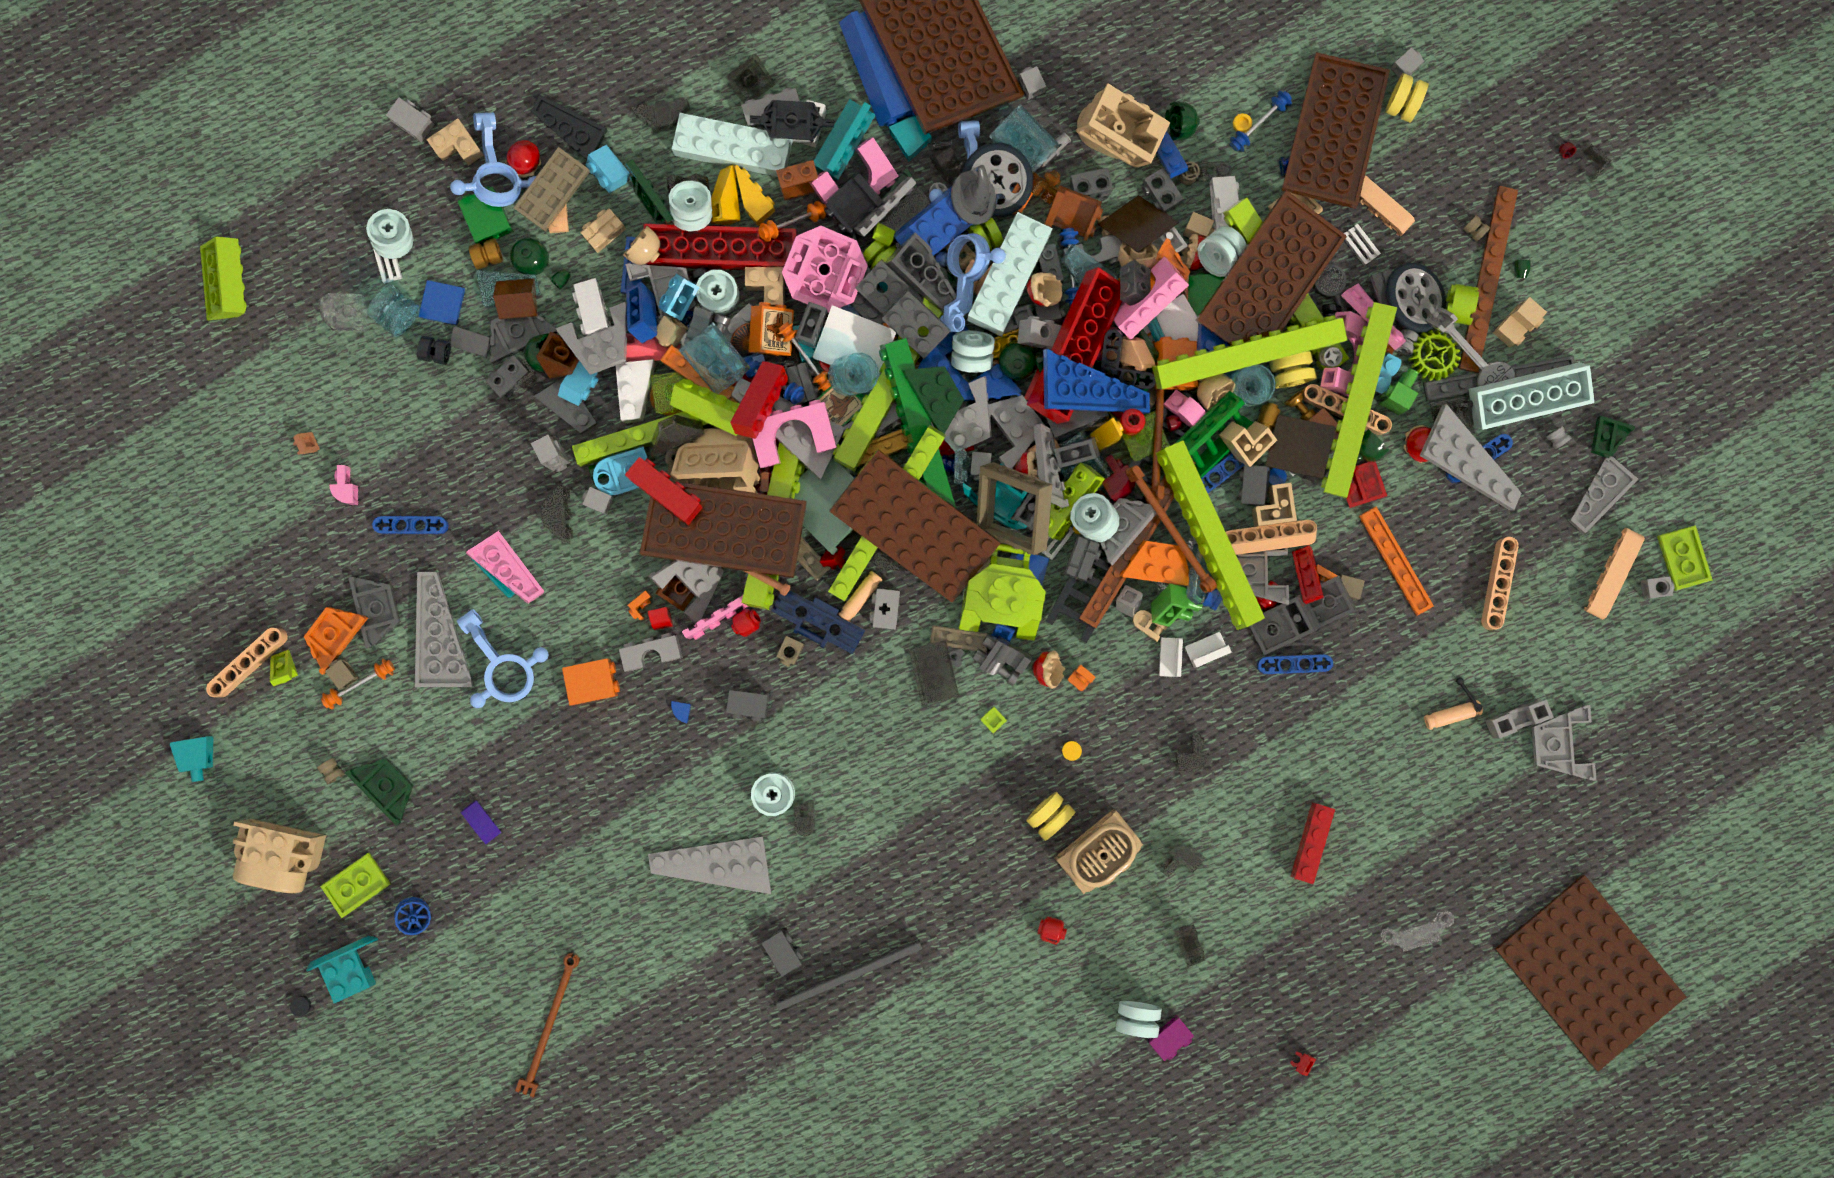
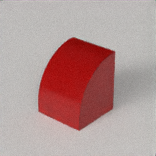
(660, 618)

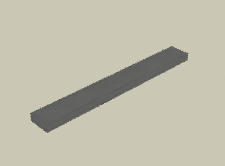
(1461, 384)
(848, 975)

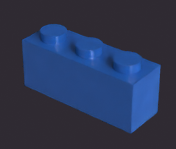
(641, 312)

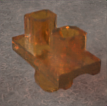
(1049, 184)

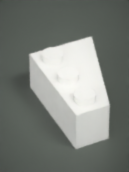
(1223, 195)
(591, 307)
(634, 388)

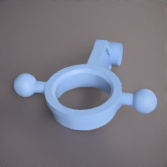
(486, 123)
(969, 131)
(962, 304)
(471, 623)

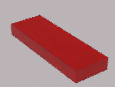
(1307, 574)

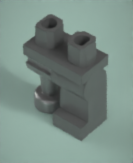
(701, 319)
(999, 653)

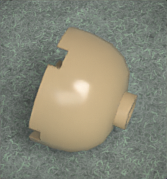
(644, 247)
(1146, 256)
(1213, 389)

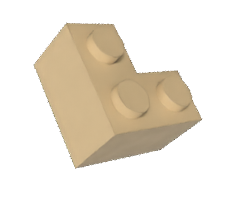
(453, 139)
(767, 280)
(1522, 319)
(1247, 444)
(1280, 508)

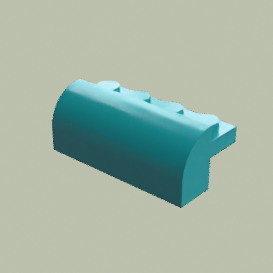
(843, 139)

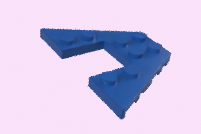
(997, 383)

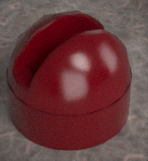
(1567, 147)
(1173, 422)

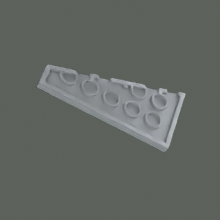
(796, 435)
(1462, 456)
(438, 647)
(728, 864)

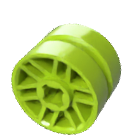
(989, 231)
(876, 252)

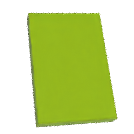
(1684, 557)
(355, 885)

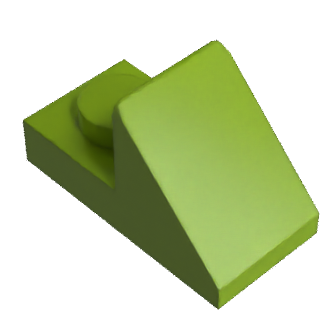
(282, 668)

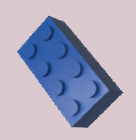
(935, 224)

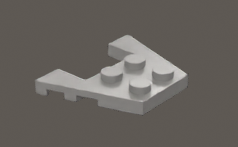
(659, 279)
(601, 348)
(971, 422)
(1017, 424)
(1256, 571)
(697, 578)
(1554, 744)

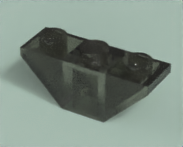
(662, 114)
(674, 433)
(557, 515)

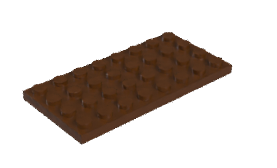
(1336, 130)
(1272, 272)
(914, 526)
(729, 532)

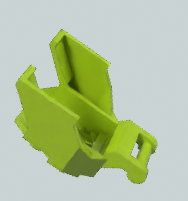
(1004, 595)

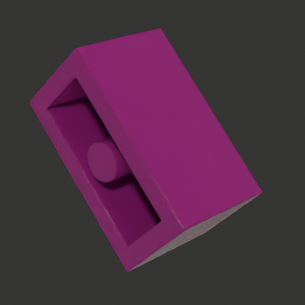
(1171, 1038)

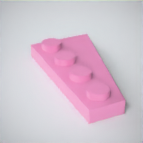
(1360, 302)
(503, 563)
(715, 619)

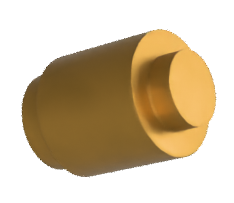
(1269, 415)

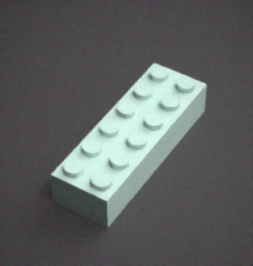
(730, 145)
(1008, 279)
(1531, 395)

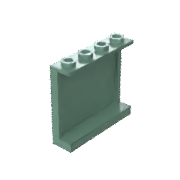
(820, 498)

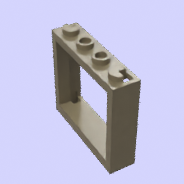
(986, 502)

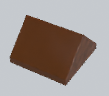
(515, 298)
(556, 357)
(676, 593)

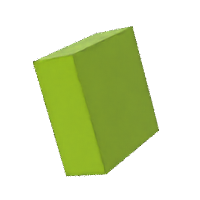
(883, 234)
(993, 720)

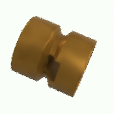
(484, 254)

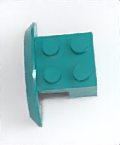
(1006, 502)
(344, 970)

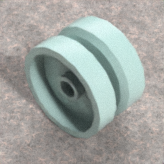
(690, 205)
(390, 233)
(1221, 250)
(714, 282)
(972, 351)
(1095, 517)
(765, 802)
(1138, 1019)

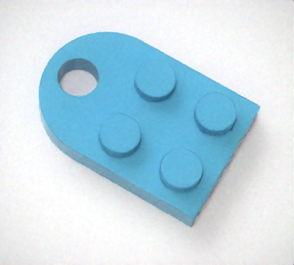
(616, 468)

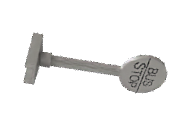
(1489, 373)

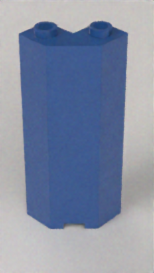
(875, 70)

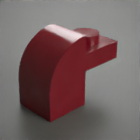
(1118, 484)

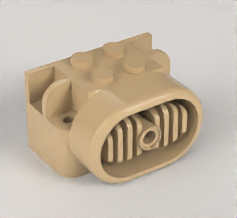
(1121, 127)
(718, 462)
(275, 855)
(1083, 859)

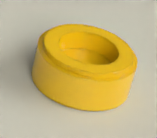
(1242, 123)
(1071, 750)

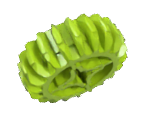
(1449, 347)

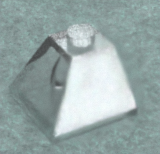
(344, 312)

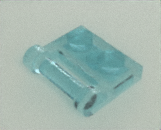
(961, 474)

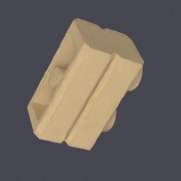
(602, 230)

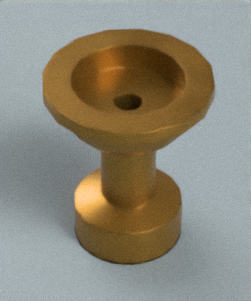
(1296, 400)

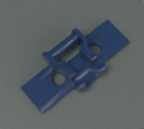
(823, 617)

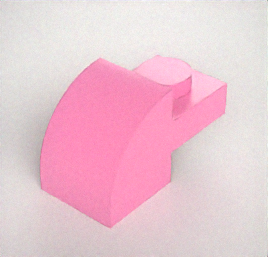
(1185, 408)
(343, 489)

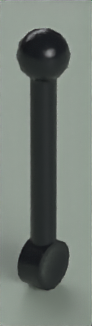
(1477, 707)

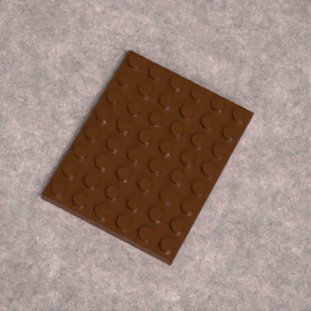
(943, 58)
(1590, 973)

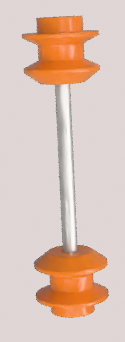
(770, 229)
(789, 334)
(335, 696)

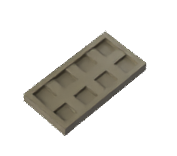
(551, 189)

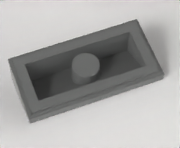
(470, 341)

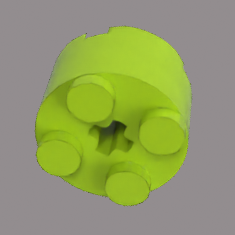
(1462, 302)

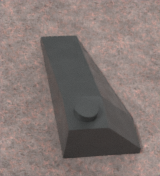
(921, 271)

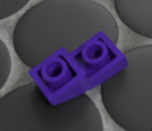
(480, 822)

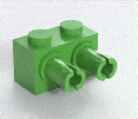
(1400, 396)
(1172, 604)

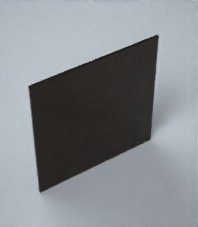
(1138, 223)
(1300, 446)

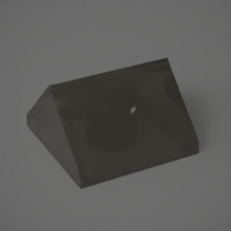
(750, 79)

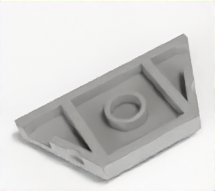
(1132, 520)

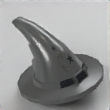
(973, 196)

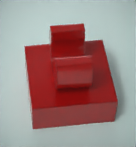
(833, 560)
(1305, 1064)

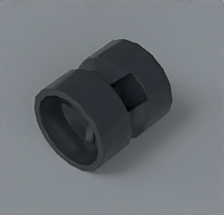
(430, 350)

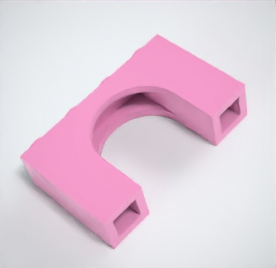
(878, 166)
(1167, 287)
(1336, 378)
(814, 416)

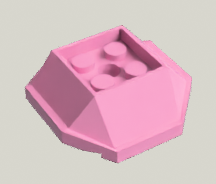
(844, 263)

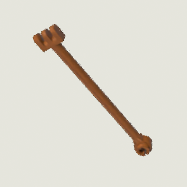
(1158, 491)
(1207, 582)
(528, 1082)

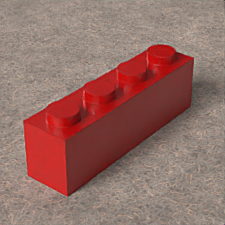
(759, 400)
(663, 490)
(1312, 843)

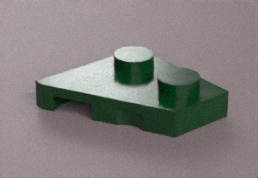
(1609, 436)

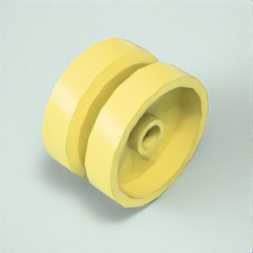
(1406, 97)
(1293, 370)
(1052, 818)

